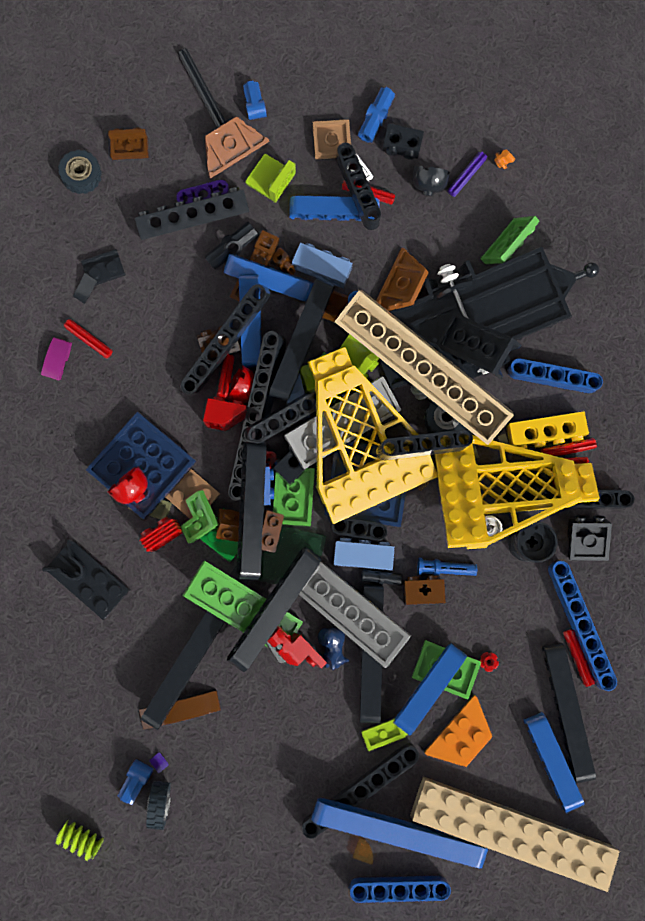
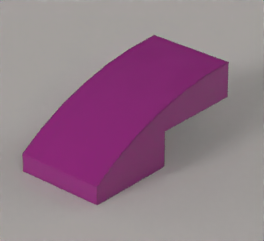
(55, 358)

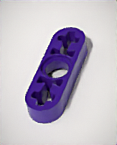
(196, 189)

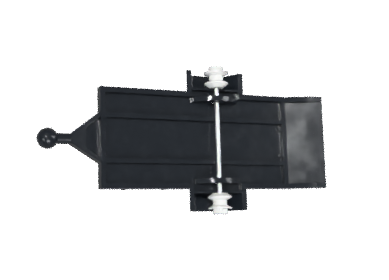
(509, 298)

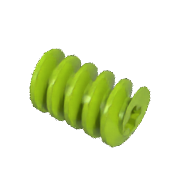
(79, 841)

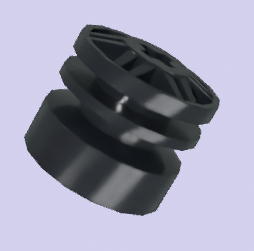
(543, 544)

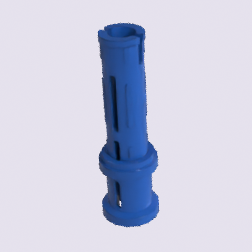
(470, 569)

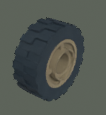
(84, 181)

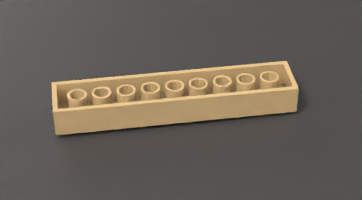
(424, 367)
(515, 834)

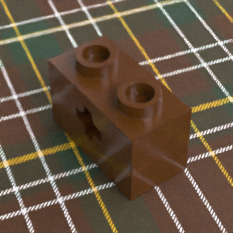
(435, 595)

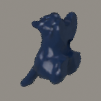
(333, 641)

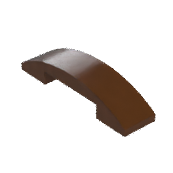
(262, 254)
(189, 708)

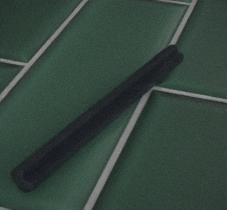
(202, 87)

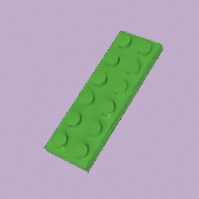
(230, 599)

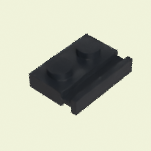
(104, 267)

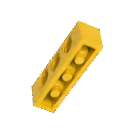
(575, 421)

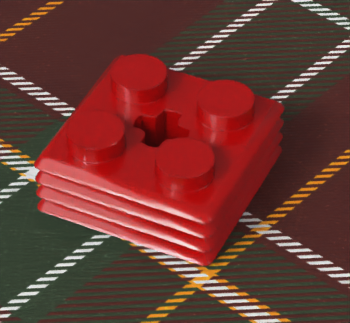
(161, 535)

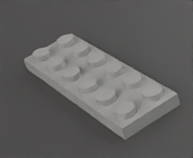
(304, 437)
(354, 615)

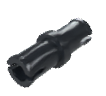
(381, 577)

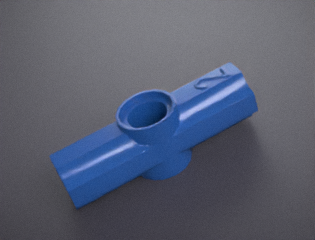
(376, 114)

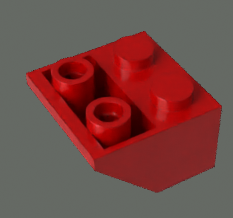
(223, 414)

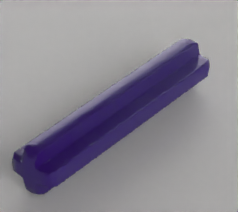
(467, 173)

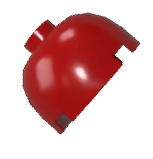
(241, 385)
(130, 487)

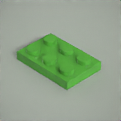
(510, 240)
(295, 500)
(462, 681)

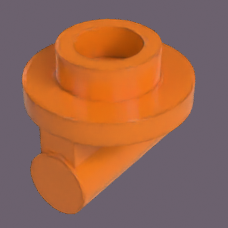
(504, 158)

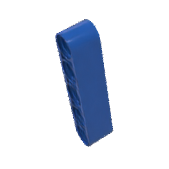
(324, 208)
(269, 277)
(251, 338)
(562, 372)
(430, 689)
(554, 761)
(408, 894)

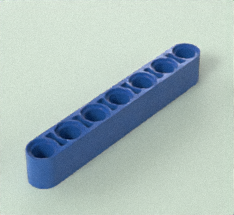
(589, 631)

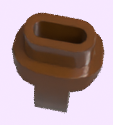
(285, 263)

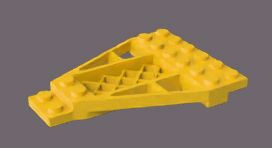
(372, 481)
(465, 507)

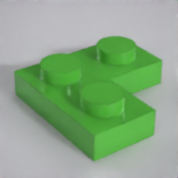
(203, 517)

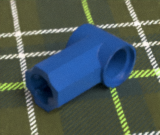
(255, 105)
(137, 777)

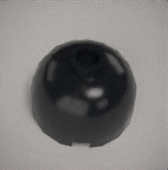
(430, 179)

